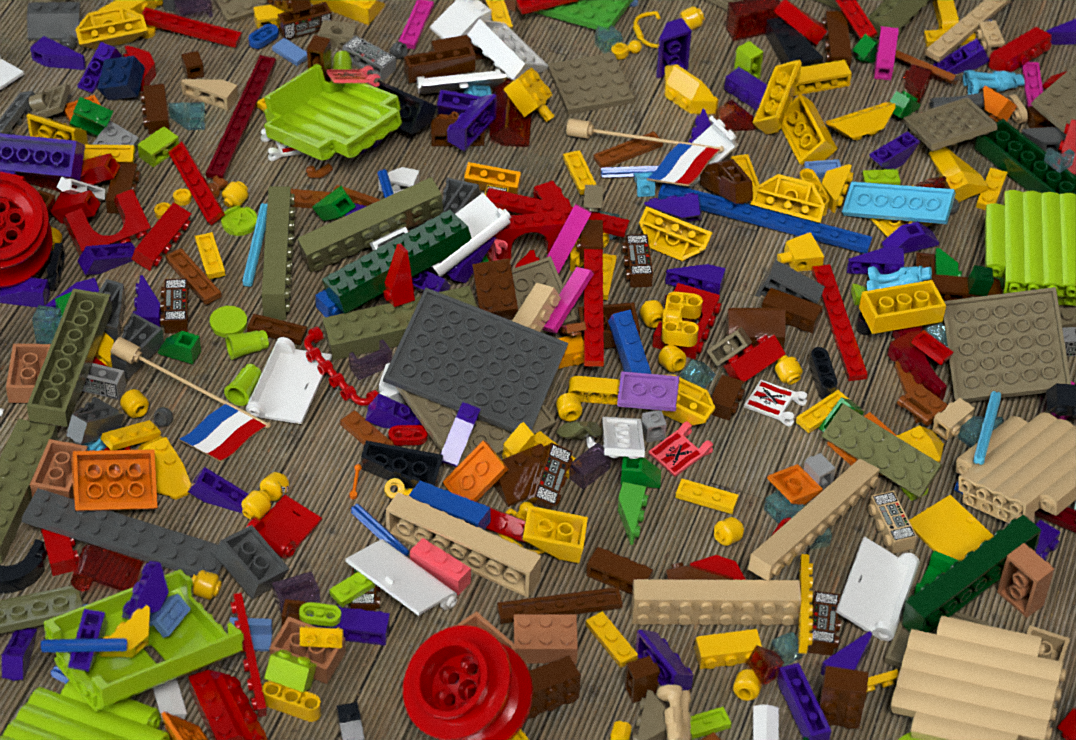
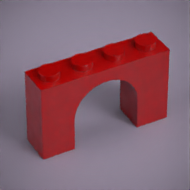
(93, 171)
(544, 223)
(134, 224)
(710, 308)

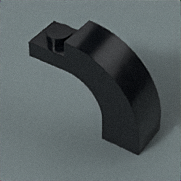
(25, 573)

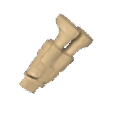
(677, 715)

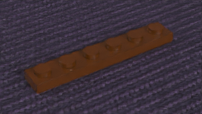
(561, 604)

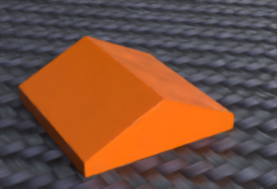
(795, 484)

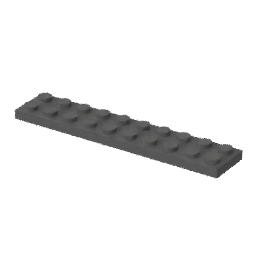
(122, 534)

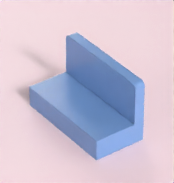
(169, 615)
(261, 632)

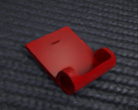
(286, 526)

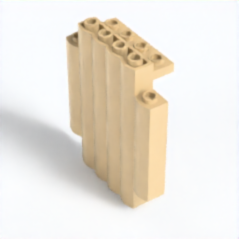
(1023, 469)
(977, 684)

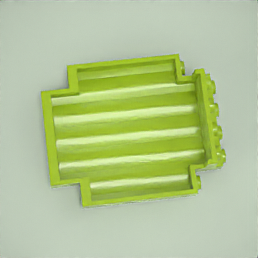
(329, 116)
(1033, 242)
(71, 718)

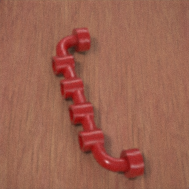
(325, 366)

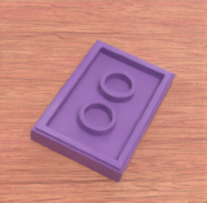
(648, 391)

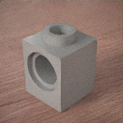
(653, 426)

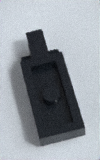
(56, 266)

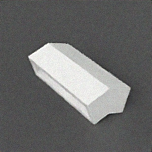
(65, 185)
(170, 699)
(765, 722)

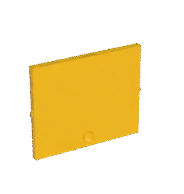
(949, 528)

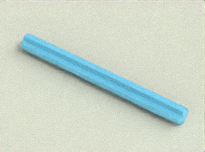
(255, 247)
(987, 428)

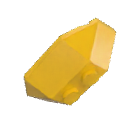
(110, 26)
(688, 91)
(863, 121)
(790, 197)
(673, 235)
(693, 404)
(924, 441)
(170, 471)

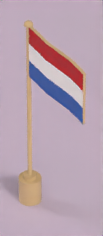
(679, 167)
(221, 430)

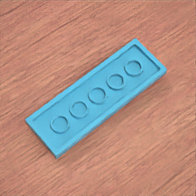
(899, 202)

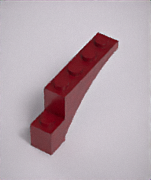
(914, 360)

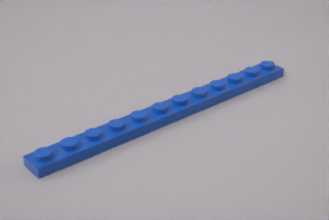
(773, 219)

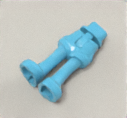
(998, 80)
(904, 276)

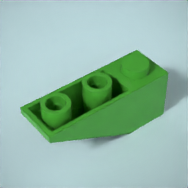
(630, 507)

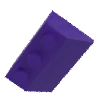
(674, 46)
(472, 122)
(670, 665)

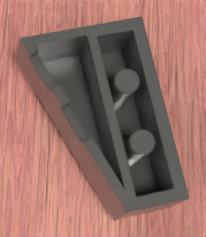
(458, 194)
(790, 282)
(117, 294)
(142, 334)
(93, 420)

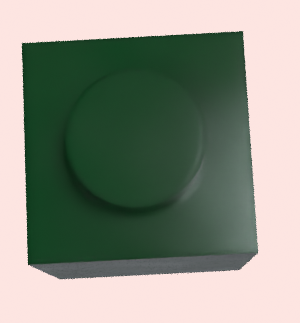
(980, 280)

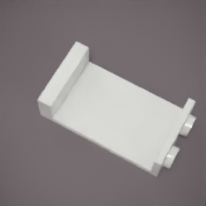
(717, 136)

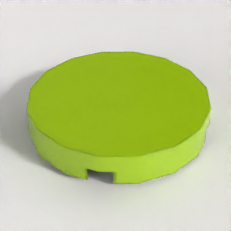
(239, 221)
(228, 321)

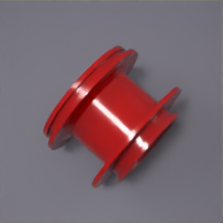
(31, 249)
(487, 703)

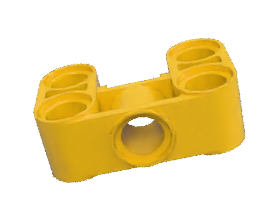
(680, 306)

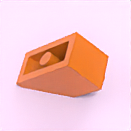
(997, 105)

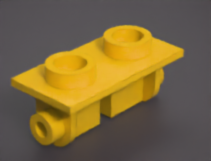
(321, 637)

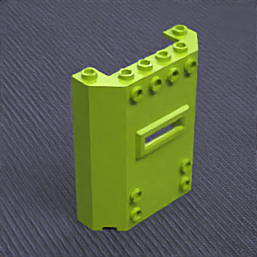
(190, 647)

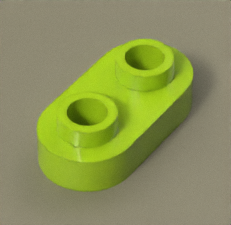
(320, 613)

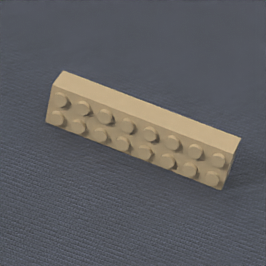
(478, 549)
(716, 602)

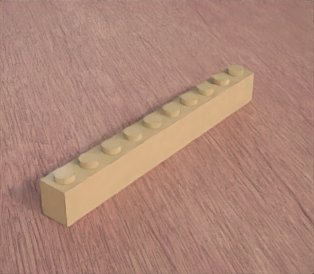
(813, 520)

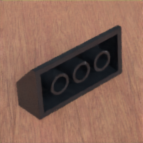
(414, 111)

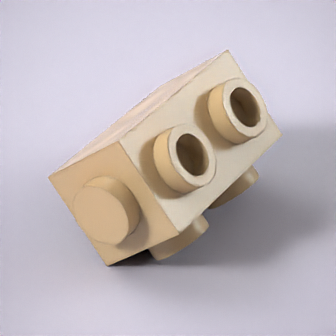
(989, 36)
(952, 418)

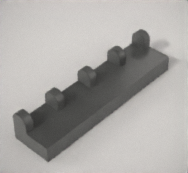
(14, 112)

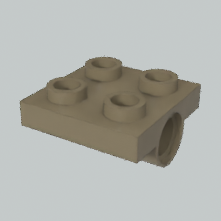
(50, 101)

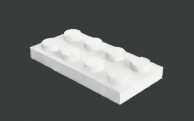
(623, 437)

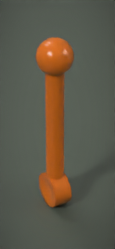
(353, 494)

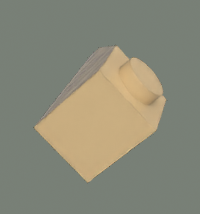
(211, 91)

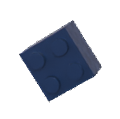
(121, 77)

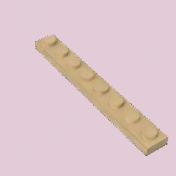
(964, 28)

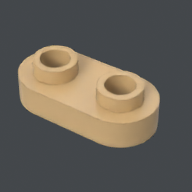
(1020, 113)

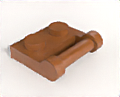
(923, 400)

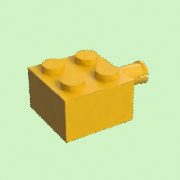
(530, 94)

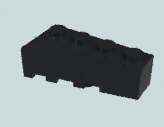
(790, 44)
(1062, 400)
(402, 463)

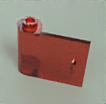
(105, 568)

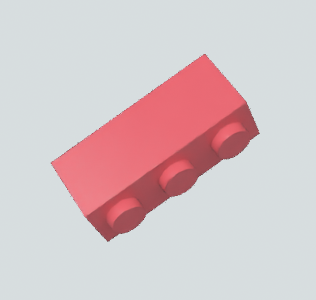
(441, 565)

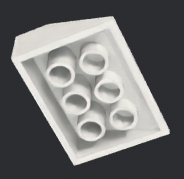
(505, 48)

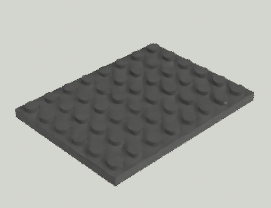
(475, 358)

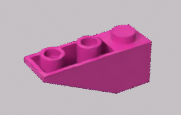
(886, 53)

